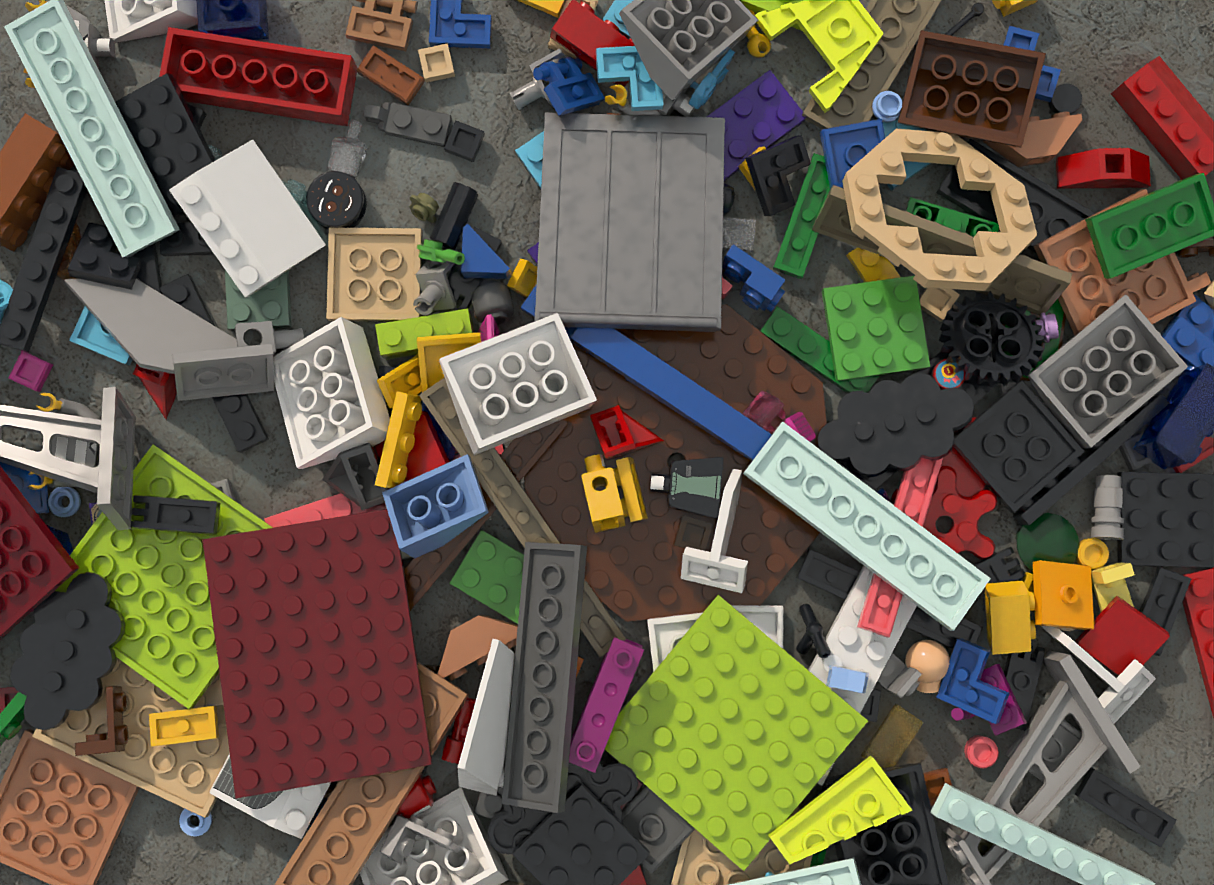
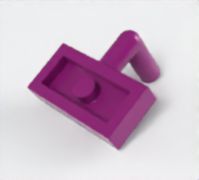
(1012, 714)

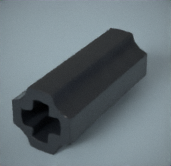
(454, 215)

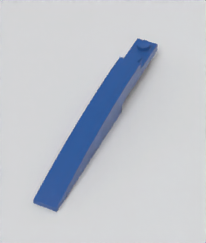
(666, 385)

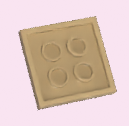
(373, 273)

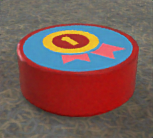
(945, 375)

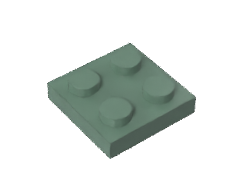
(266, 304)

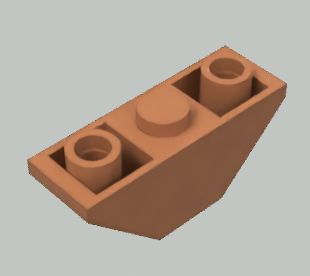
(1041, 140)
(472, 643)

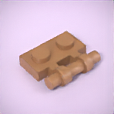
(379, 27)

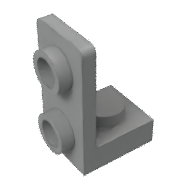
(898, 678)
(402, 835)

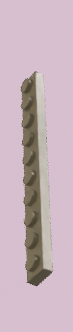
(517, 509)

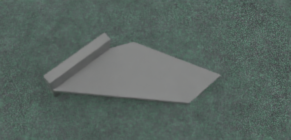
(176, 341)

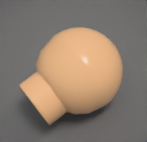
(931, 661)

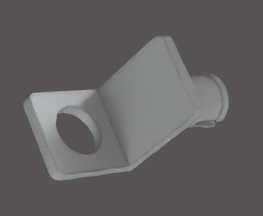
(535, 88)
(435, 288)
(279, 339)

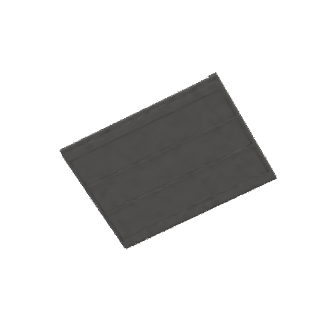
(631, 222)

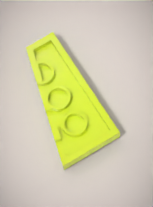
(849, 806)

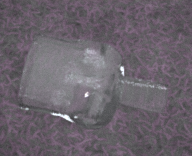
(348, 152)

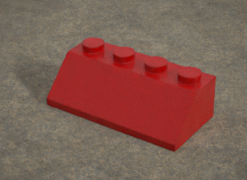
(1169, 118)

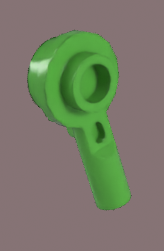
(433, 251)

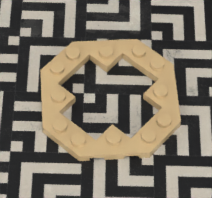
(902, 243)

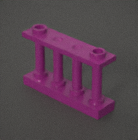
(604, 703)

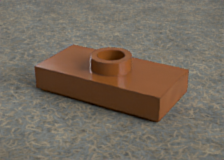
(390, 75)

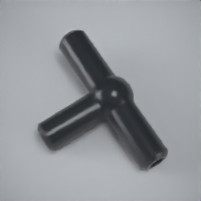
(813, 634)

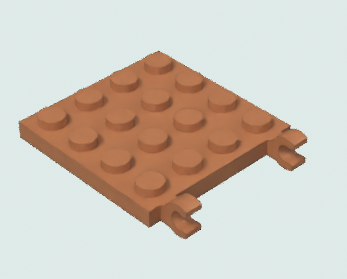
(1154, 288)
(59, 814)

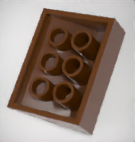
(971, 88)

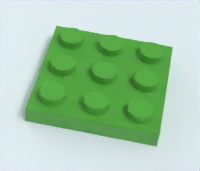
(875, 328)

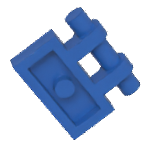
(574, 92)

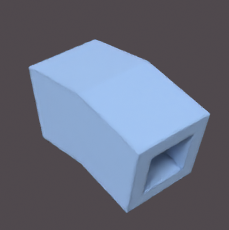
(847, 679)

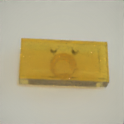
(892, 737)

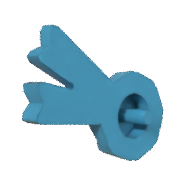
(707, 86)

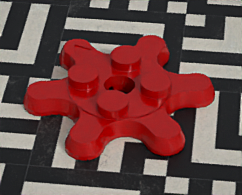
(963, 511)

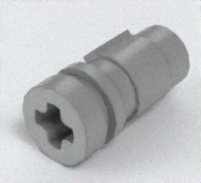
(1107, 507)

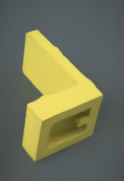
(1110, 581)

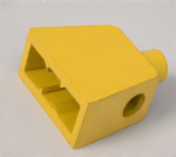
(603, 505)

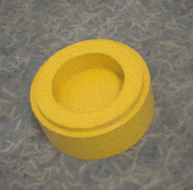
(1092, 553)

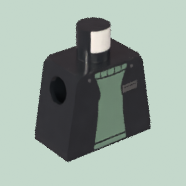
(692, 485)

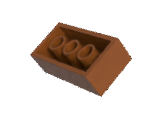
(26, 175)

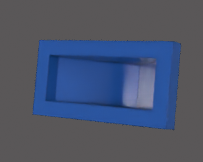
(480, 258)

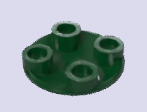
(1047, 539)

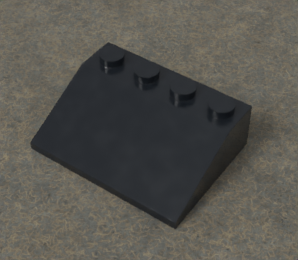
(906, 845)

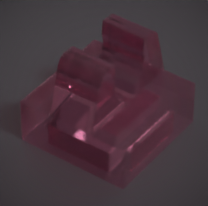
(764, 409)

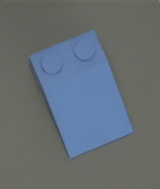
(435, 506)

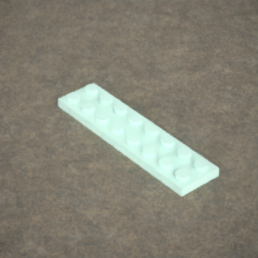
(91, 127)
(867, 526)

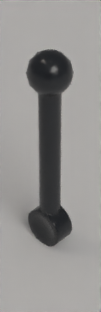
(976, 10)

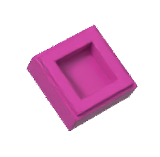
(30, 371)

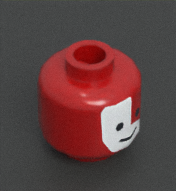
(419, 798)

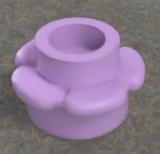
(1049, 327)

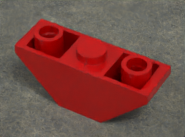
(1103, 169)

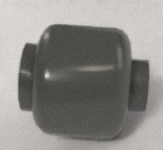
(493, 299)

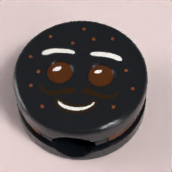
(336, 200)

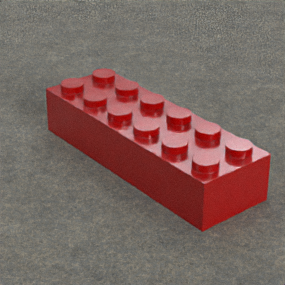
(260, 76)

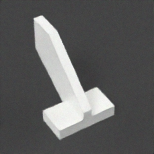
(715, 567)
(1122, 690)

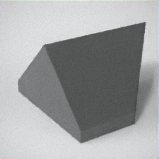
(355, 476)

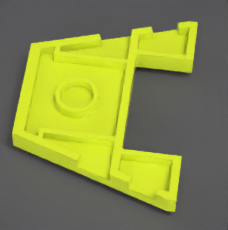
(837, 29)

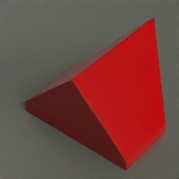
(160, 387)
(620, 433)

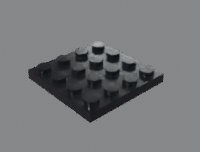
(165, 134)

